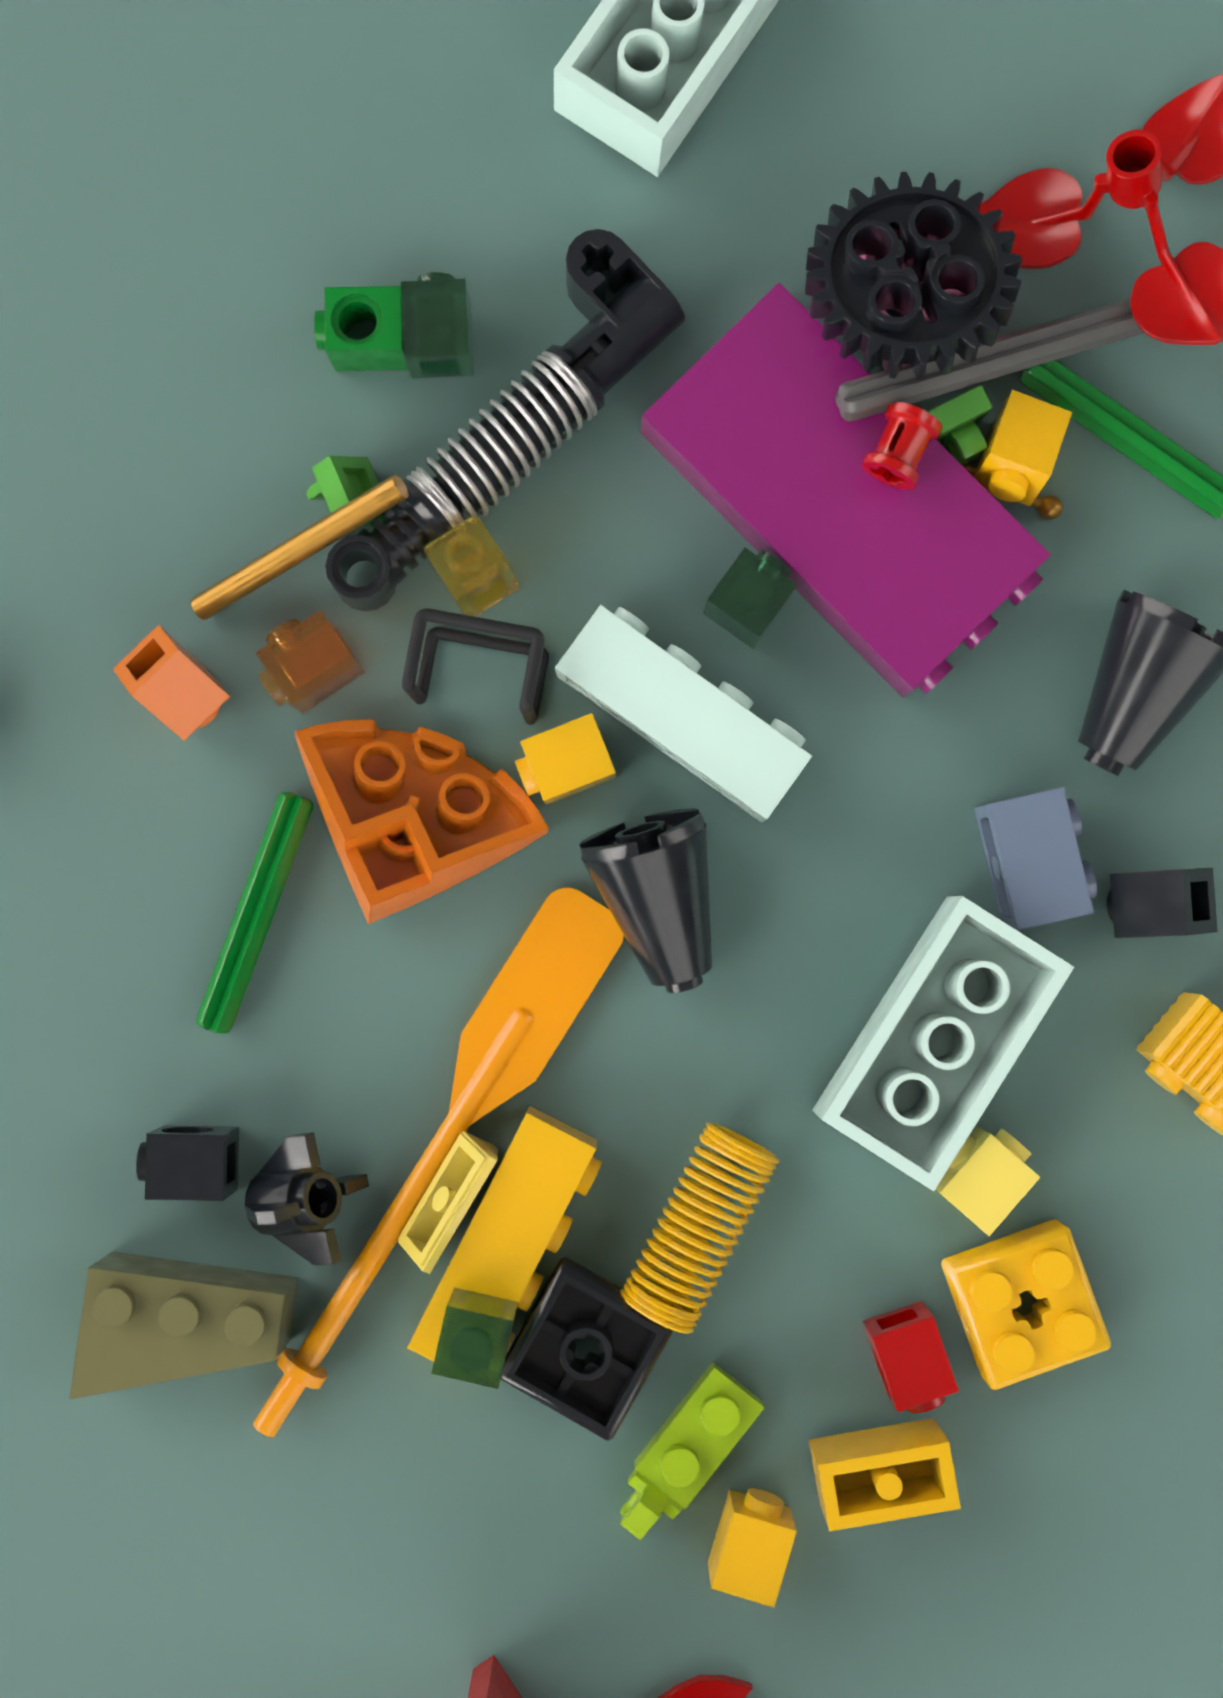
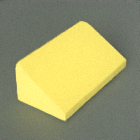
(447, 1200)

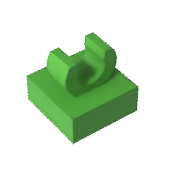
(960, 422)
(342, 480)

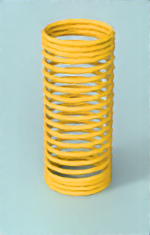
(687, 1224)

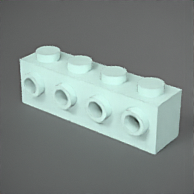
(682, 712)

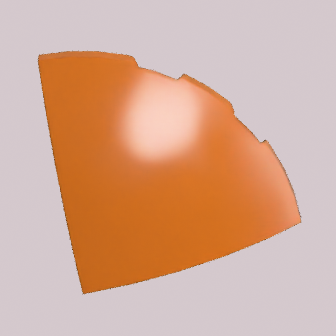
(411, 811)

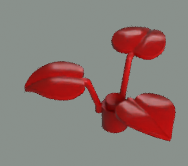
(1184, 137)

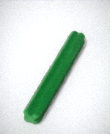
(1128, 434)
(254, 913)

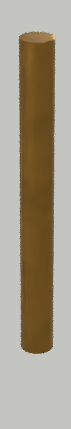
(300, 547)

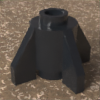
(293, 1203)

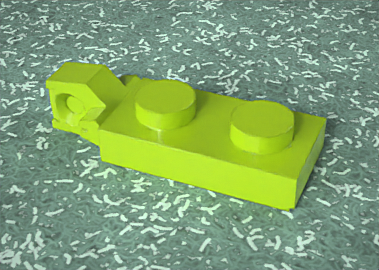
(688, 1448)

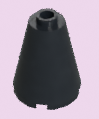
(1147, 680)
(658, 893)

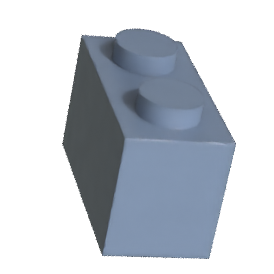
(1036, 859)

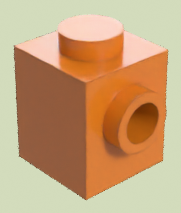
(171, 683)

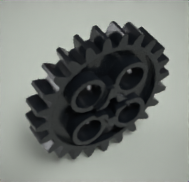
(966, 259)

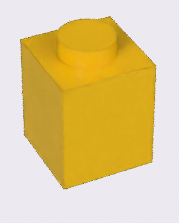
(1022, 448)
(565, 760)
(752, 1546)

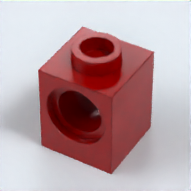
(911, 1358)

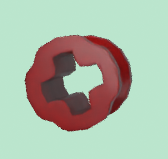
(901, 445)

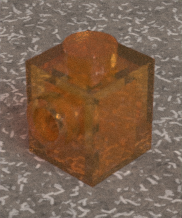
(306, 662)

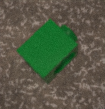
(348, 305)

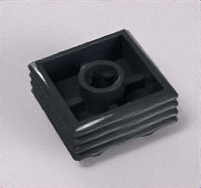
(601, 1386)

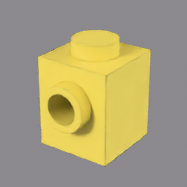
(988, 1178)

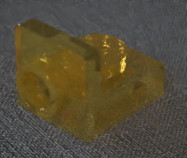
(472, 567)

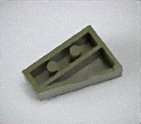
(175, 1321)

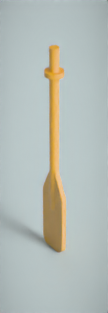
(496, 1059)

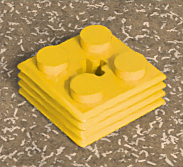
(1062, 1322)

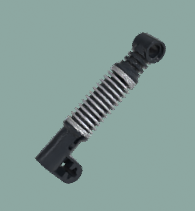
(564, 388)

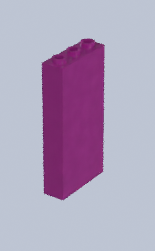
(880, 563)

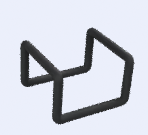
(537, 654)

